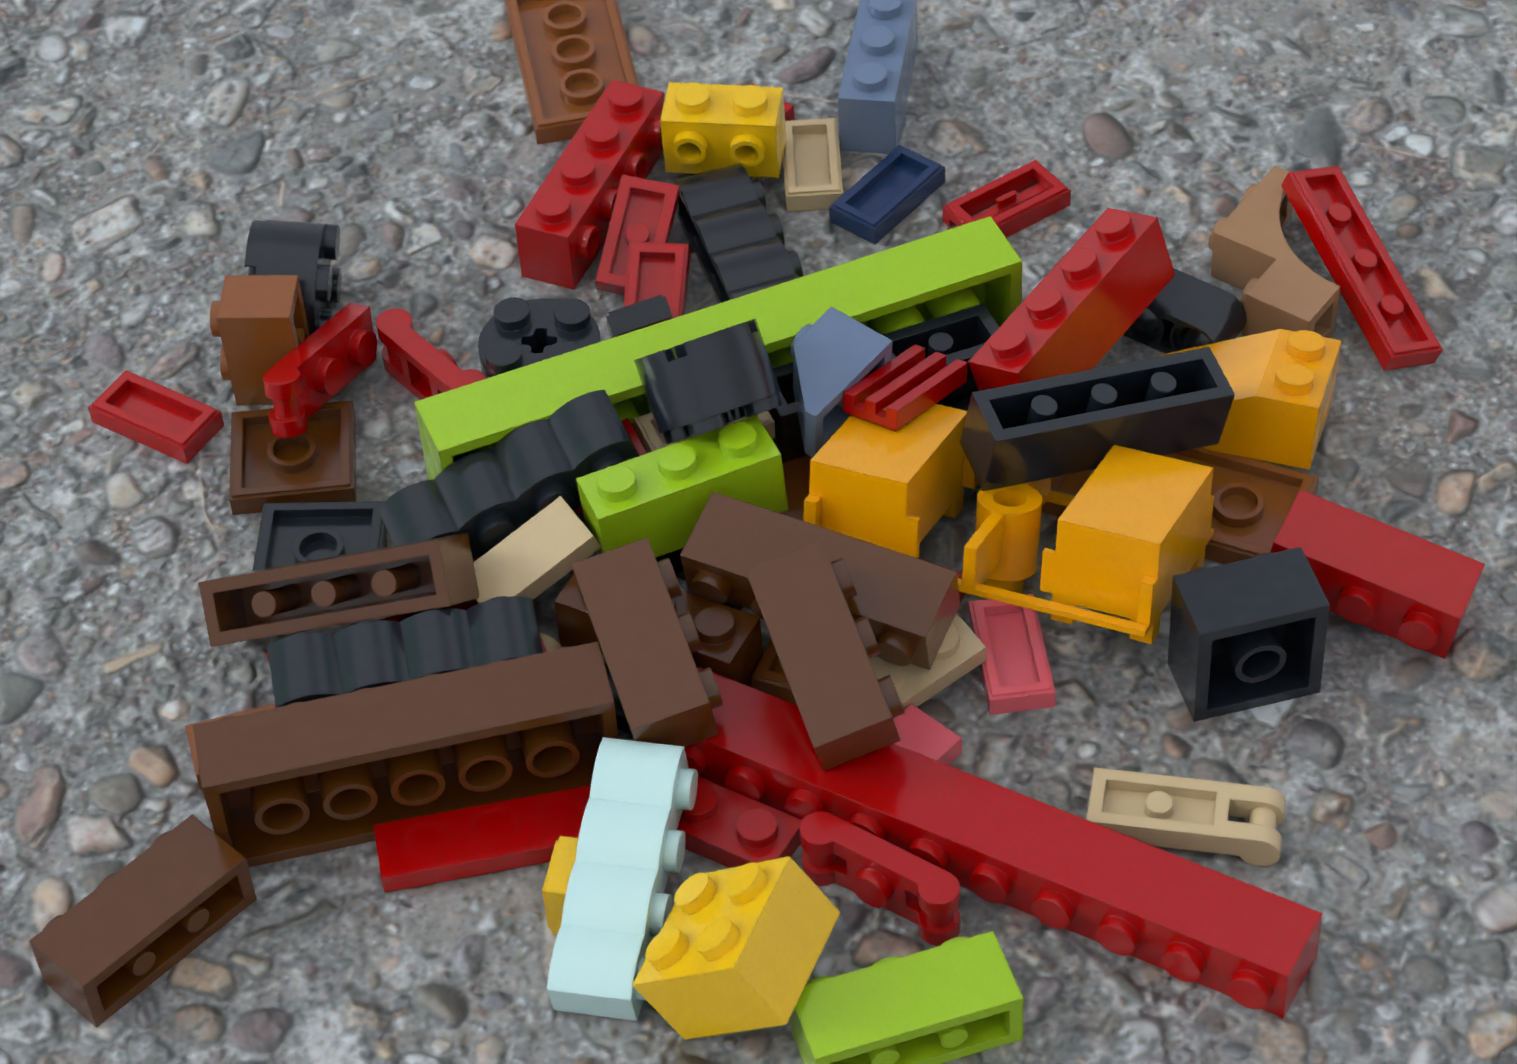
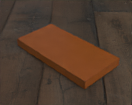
(567, 59)
(1247, 504)

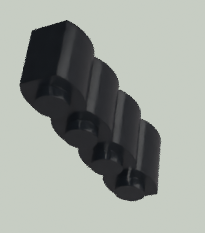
(733, 234)
(508, 485)
(393, 652)

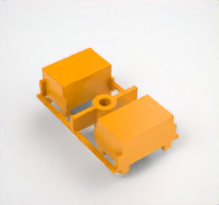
(1115, 541)

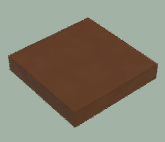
(295, 469)

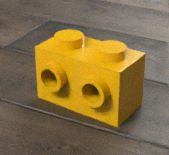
(721, 125)

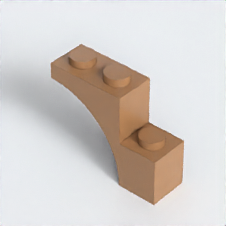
(1257, 259)

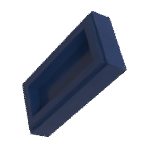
(887, 194)

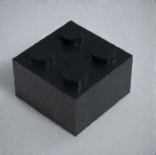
(1247, 633)

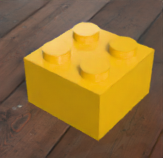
(736, 949)

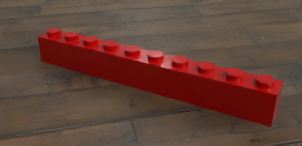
(1024, 853)

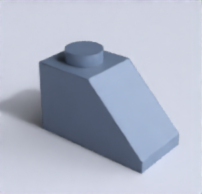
(825, 364)

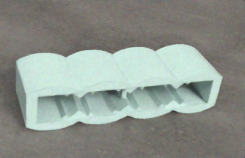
(620, 876)

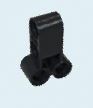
(1188, 316)

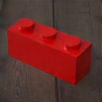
(1382, 573)

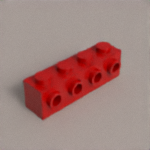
(575, 202)
(1080, 303)

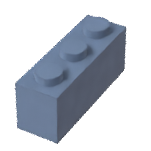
(877, 75)

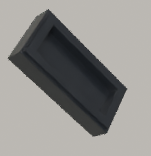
(638, 315)

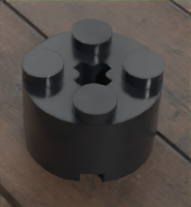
(299, 250)
(534, 332)
(709, 381)

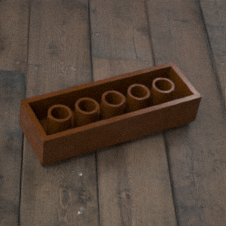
(429, 745)

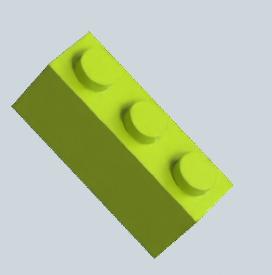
(669, 487)
(912, 1007)

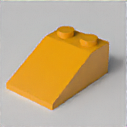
(1281, 394)

